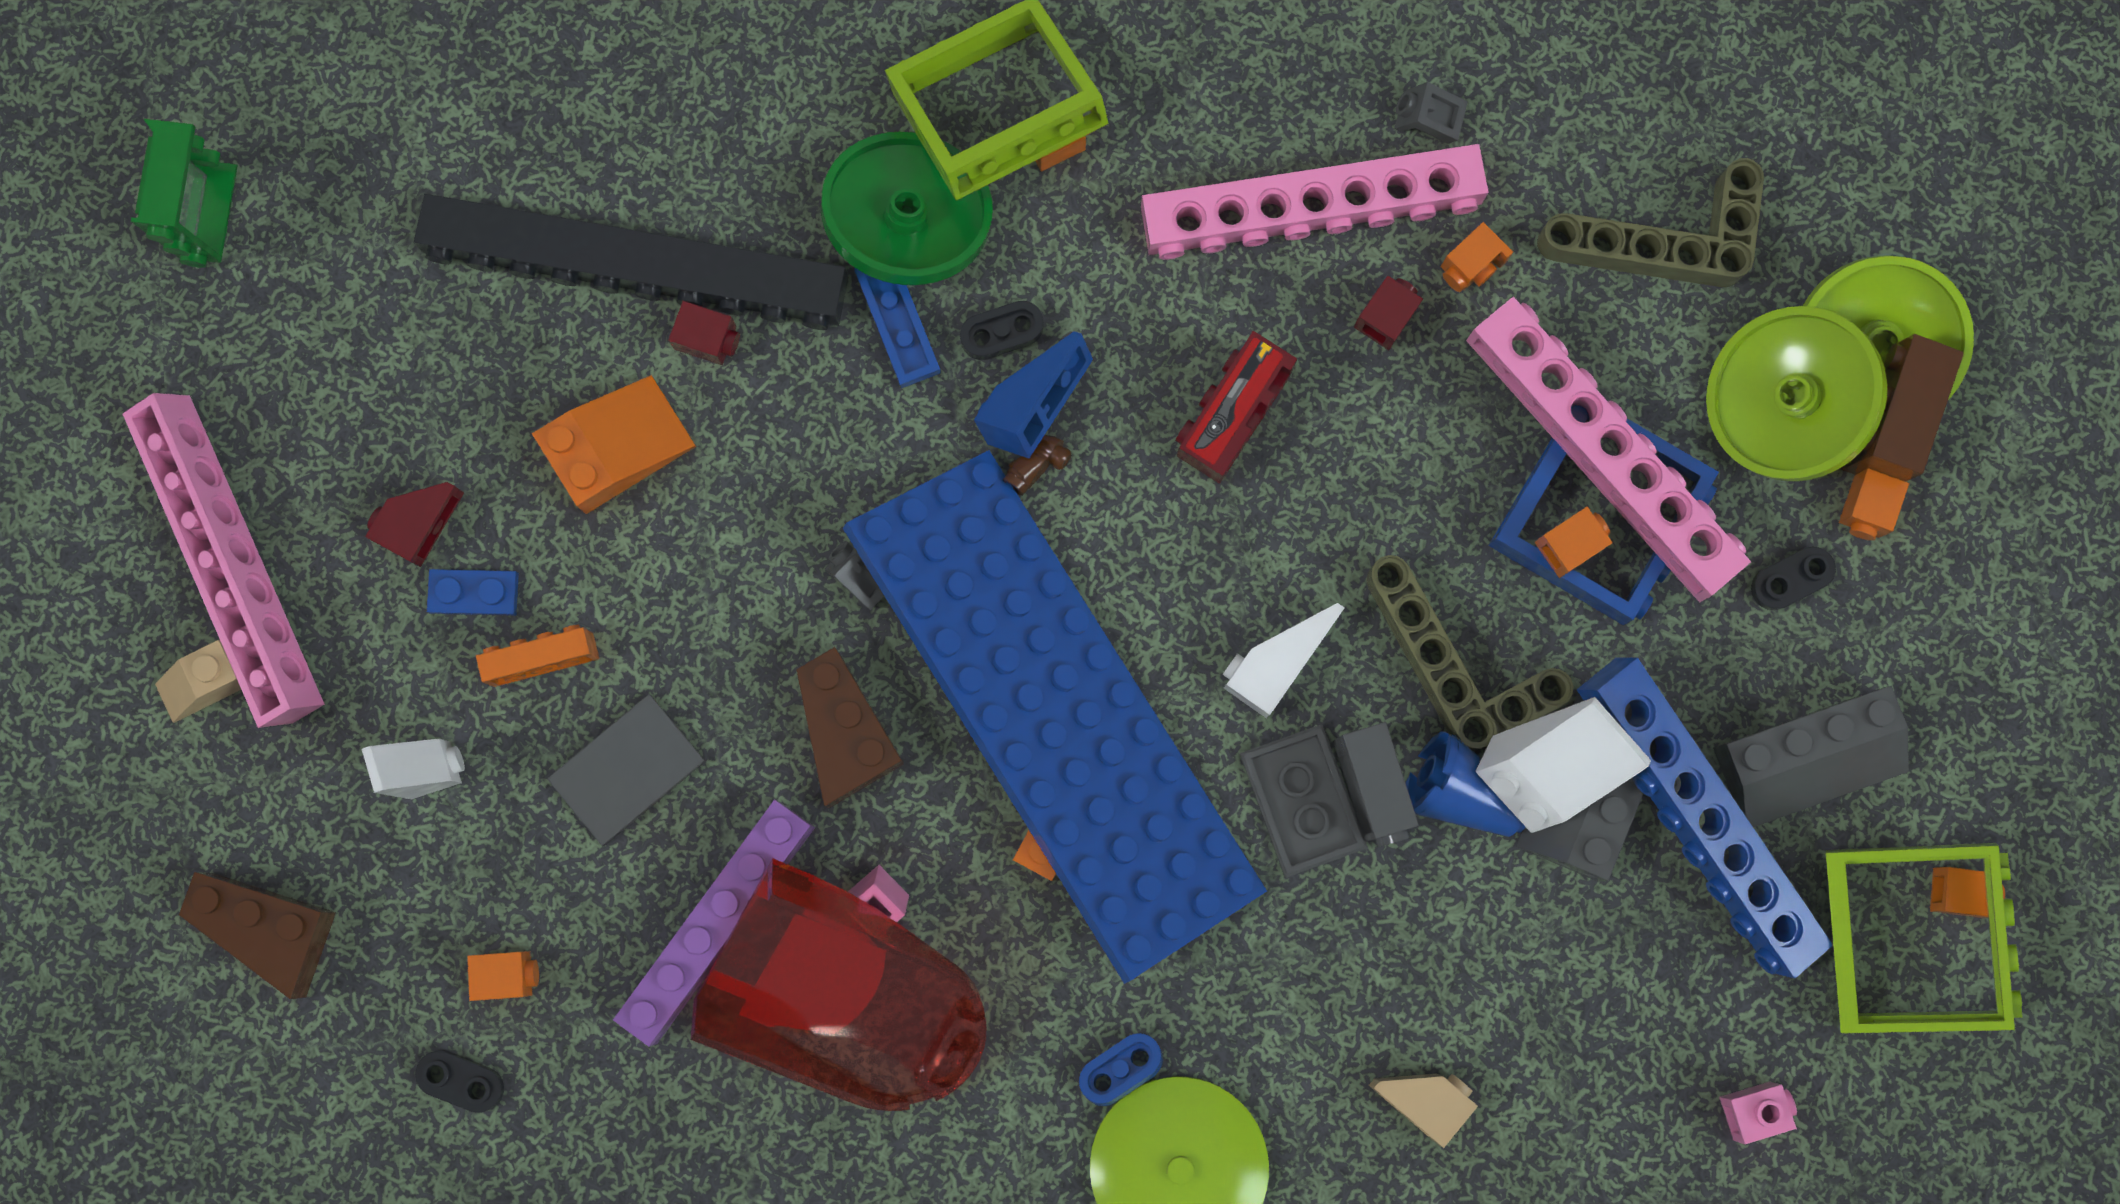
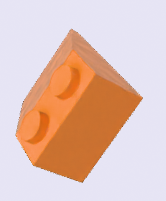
(613, 442)

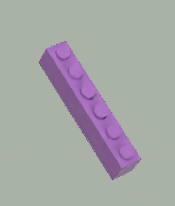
(703, 934)

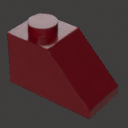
(413, 521)

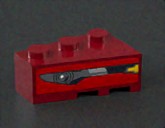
(1235, 406)

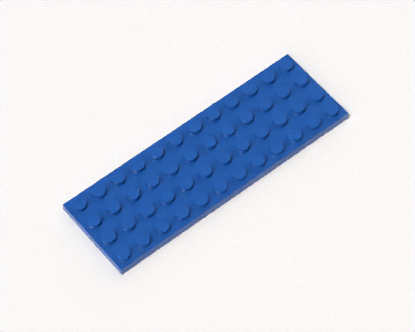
(1055, 714)

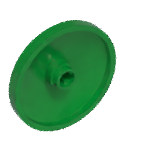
(896, 214)

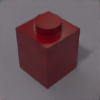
(1389, 311)
(704, 333)

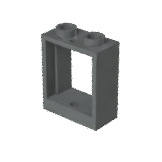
(1376, 784)

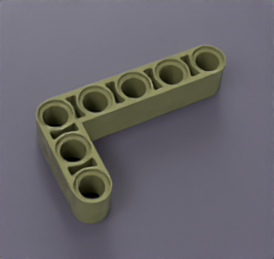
(1665, 243)
(1450, 666)

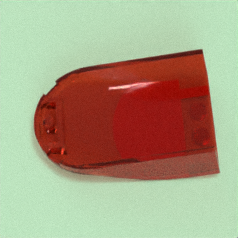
(839, 997)

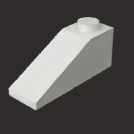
(1274, 664)
(413, 767)

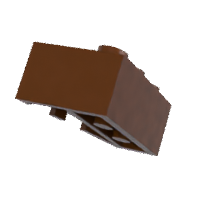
(1918, 390)
(843, 729)
(260, 928)

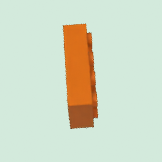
(537, 656)

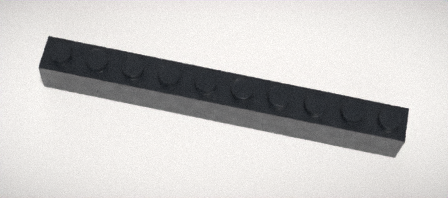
(631, 260)

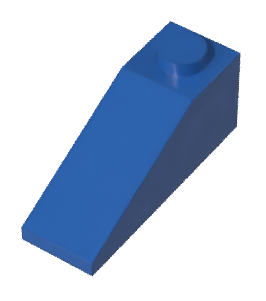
(1031, 398)

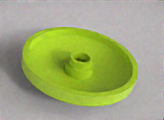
(1897, 299)
(1796, 393)
(1179, 1146)

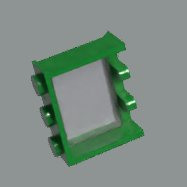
(184, 194)

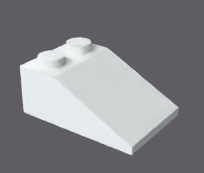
(1560, 763)

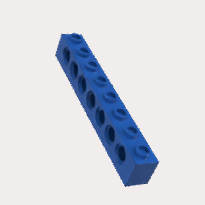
(1798, 934)

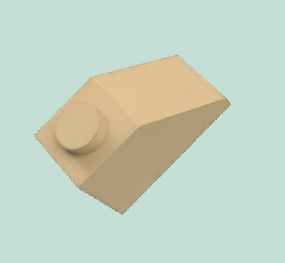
(197, 681)
(1429, 1102)

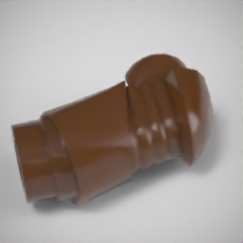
(1026, 471)

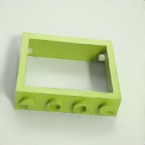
(1020, 143)
(1999, 916)

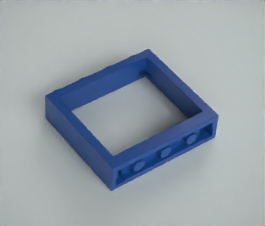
(1638, 602)

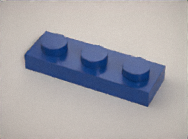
(899, 329)

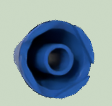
(1454, 792)

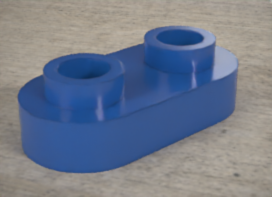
(1119, 1066)

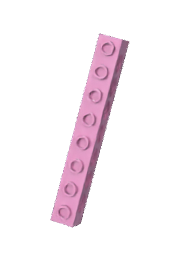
(1458, 167)
(1609, 473)
(223, 559)

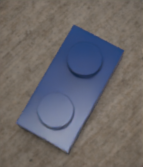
(472, 592)

